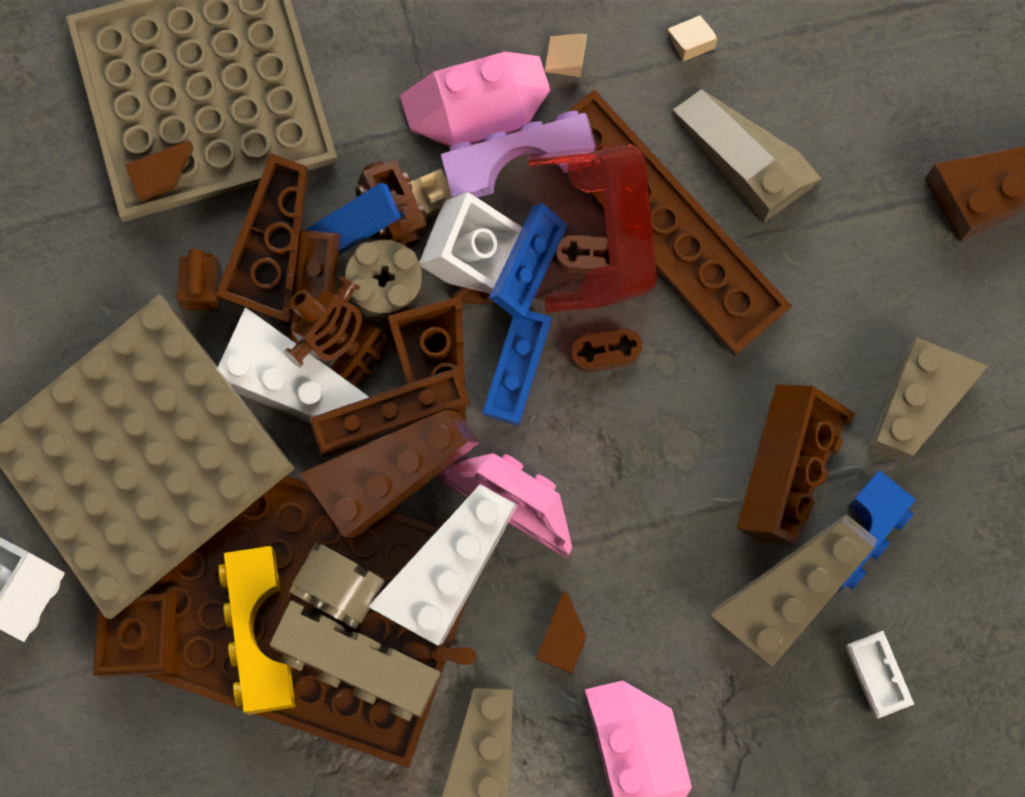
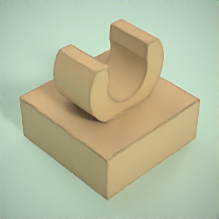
(431, 191)

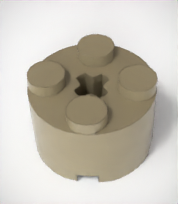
(379, 261)
(336, 585)

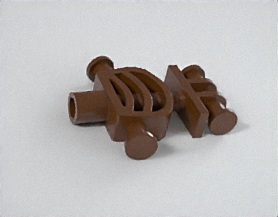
(333, 330)

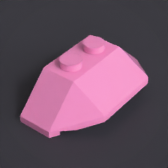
(477, 98)
(538, 508)
(637, 743)

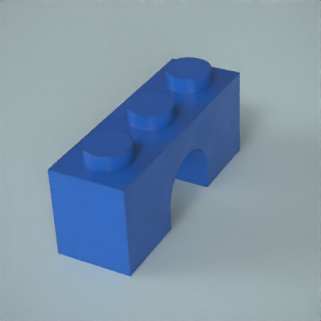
(882, 508)

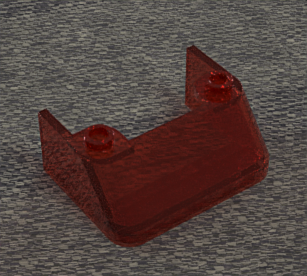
(624, 186)

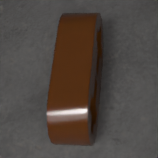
(604, 342)

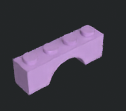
(477, 165)

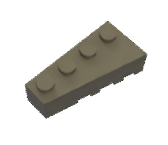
(789, 596)
(354, 661)

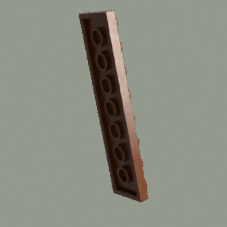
(691, 247)

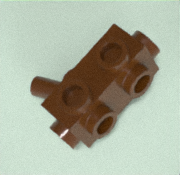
(413, 215)

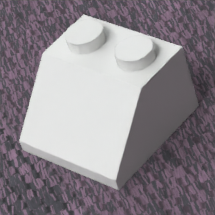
(469, 243)
(24, 589)

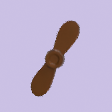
(440, 653)

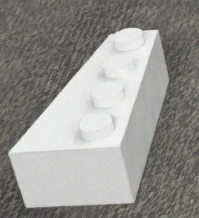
(263, 373)
(442, 574)

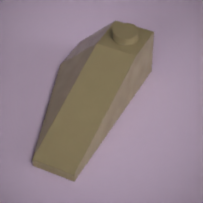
(752, 159)

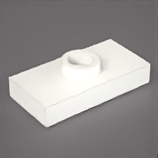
(879, 675)

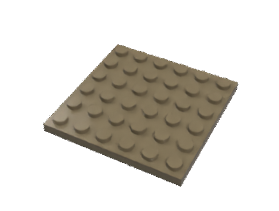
(201, 73)
(137, 456)

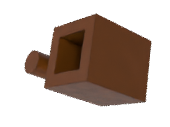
(199, 281)

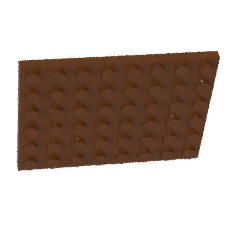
(292, 523)

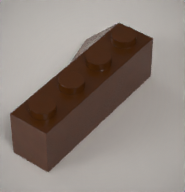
(430, 341)
(791, 462)

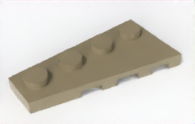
(483, 748)

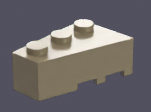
(921, 397)

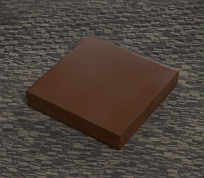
(137, 638)

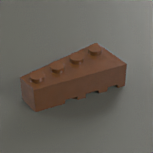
(980, 190)
(266, 250)
(386, 472)

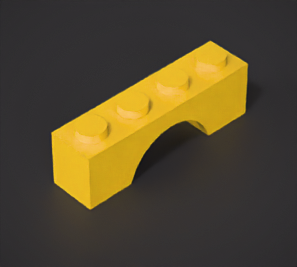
(250, 581)

